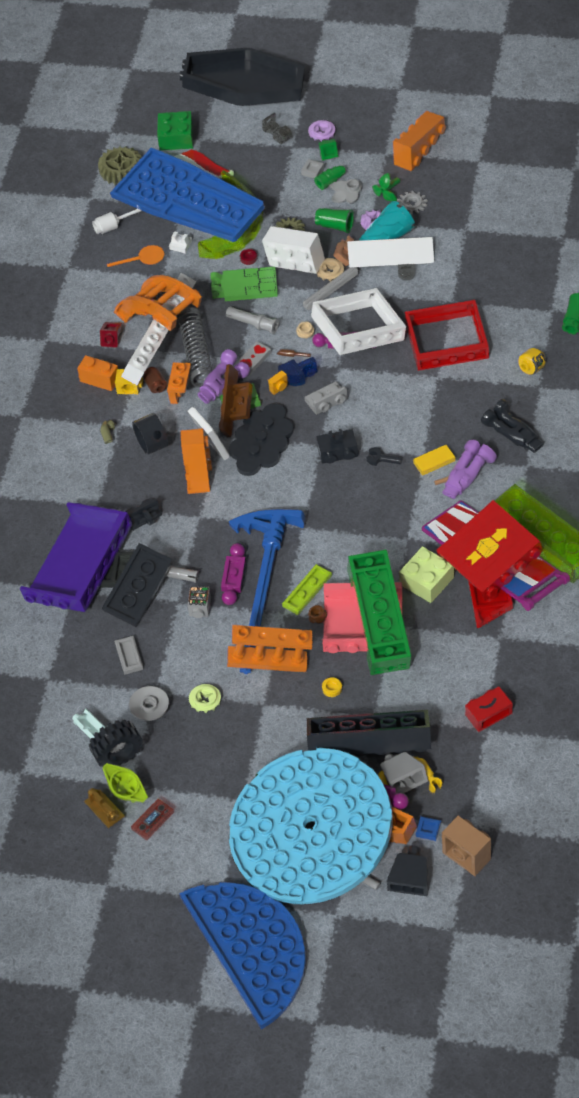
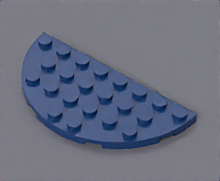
(254, 944)

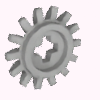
(414, 197)

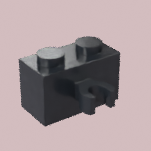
(337, 446)

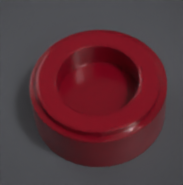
(248, 256)

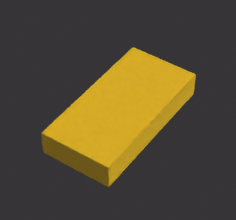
(434, 460)

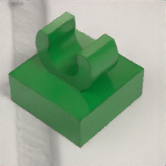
(328, 149)

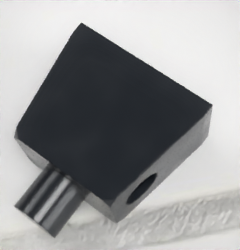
(409, 873)

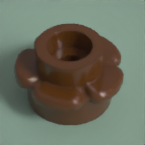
(317, 610)

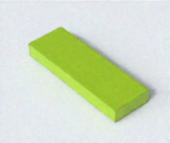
(307, 589)

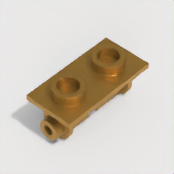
(103, 807)

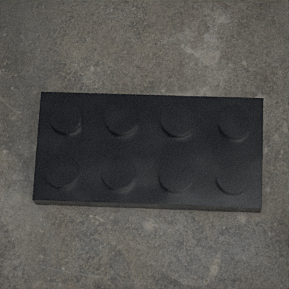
(137, 584)

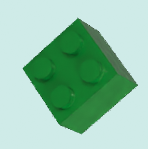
(175, 131)

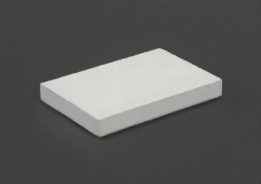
(208, 431)

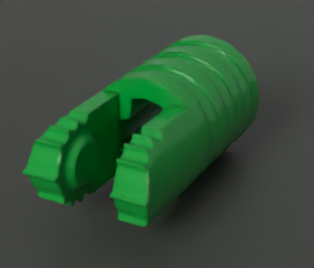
(329, 176)

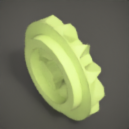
(208, 691)

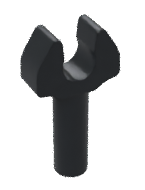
(381, 457)

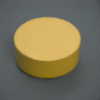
(331, 687)

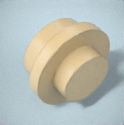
(305, 330)

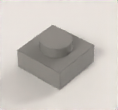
(312, 168)

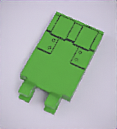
(244, 284)

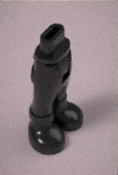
(519, 432)

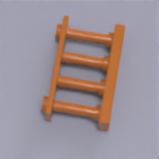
(269, 659)

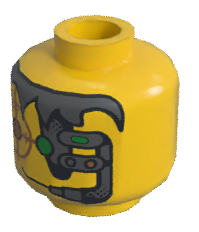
(531, 361)

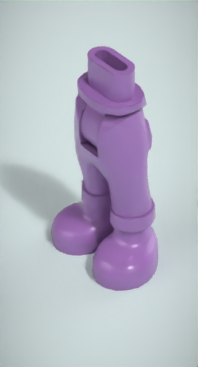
(214, 383)
(461, 476)

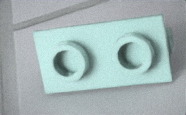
(87, 723)

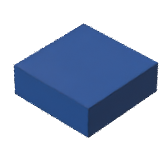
(428, 828)

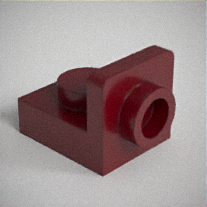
(109, 334)

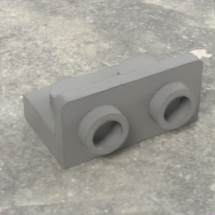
(326, 398)

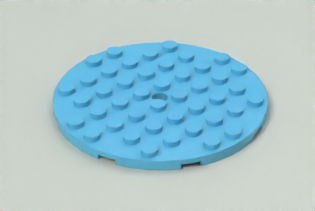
(302, 863)

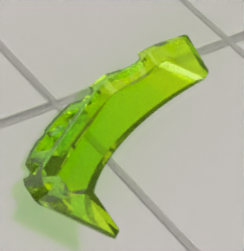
(218, 247)

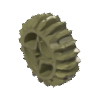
(117, 163)

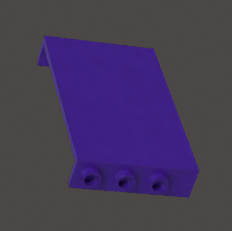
(79, 558)

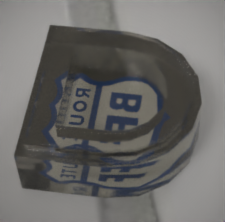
(406, 271)

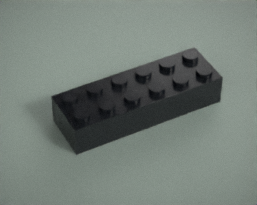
(371, 732)

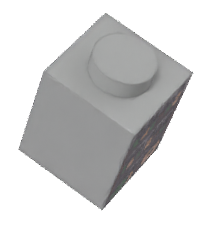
(199, 602)

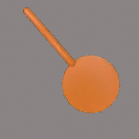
(148, 255)

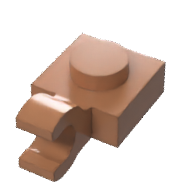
(341, 251)

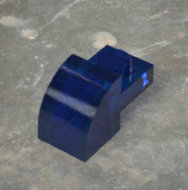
(298, 372)

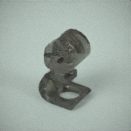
(280, 134)

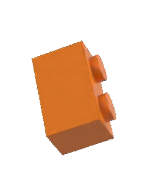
(97, 373)

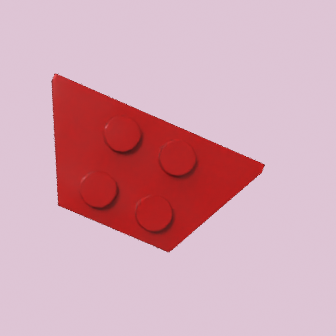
(492, 608)

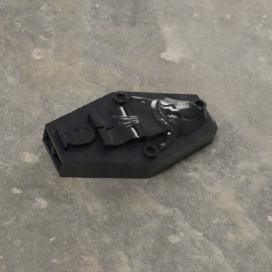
(243, 76)

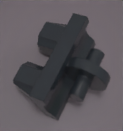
(144, 513)

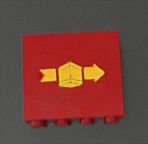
(490, 549)

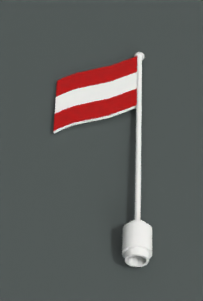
(110, 222)

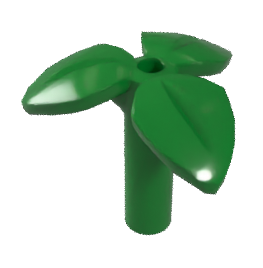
(385, 186)

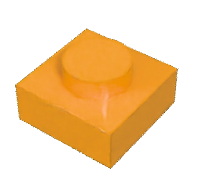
(278, 382)

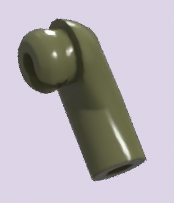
(105, 431)

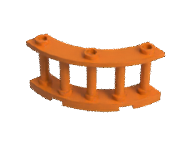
(143, 305)

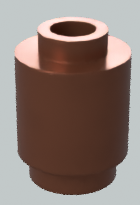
(154, 380)

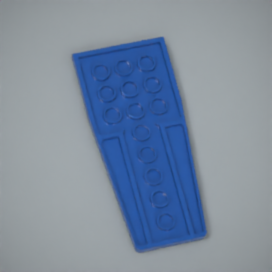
(187, 196)

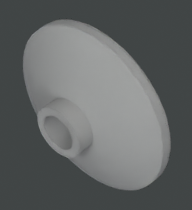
(148, 696)

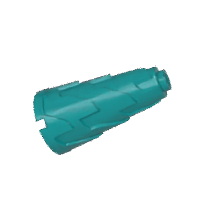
(390, 224)

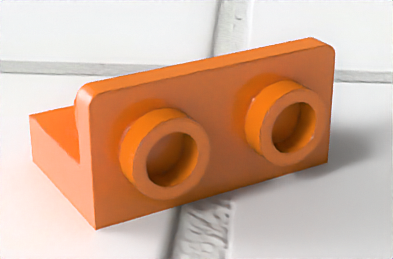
(178, 381)

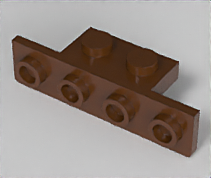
(235, 401)

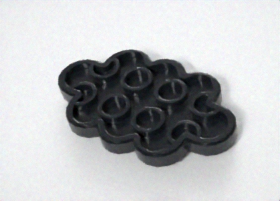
(261, 439)

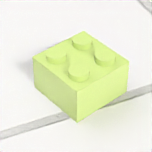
(426, 574)

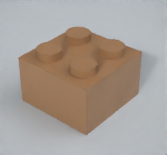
(466, 845)

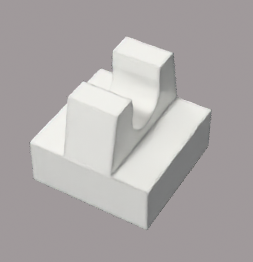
(180, 242)

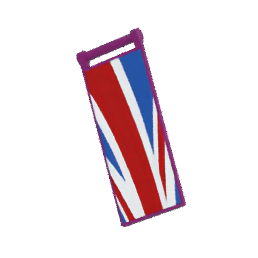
(524, 582)

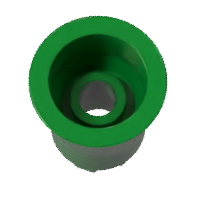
(335, 219)
(571, 318)

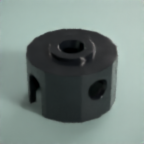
(150, 433)

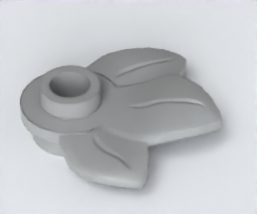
(345, 191)

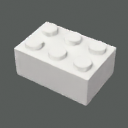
(293, 249)

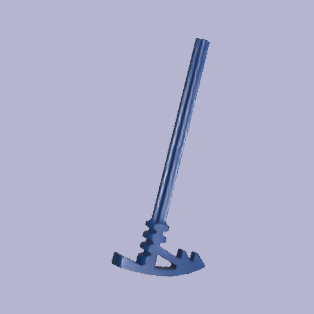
(272, 541)

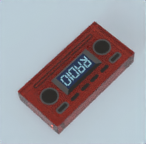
(152, 819)

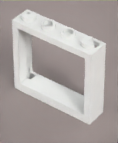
(361, 340)

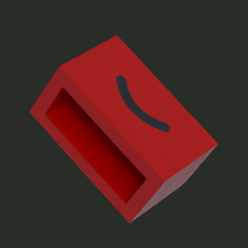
(488, 709)

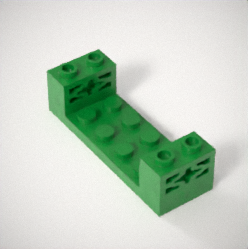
(379, 612)

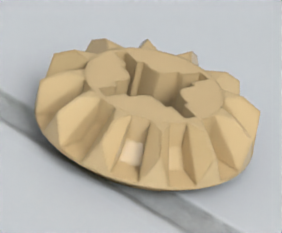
(332, 264)

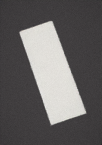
(390, 252)

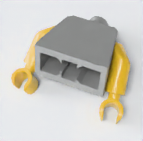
(406, 773)

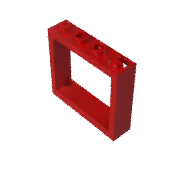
(452, 355)

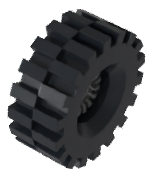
(116, 743)

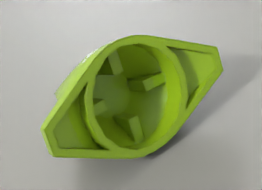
(124, 783)

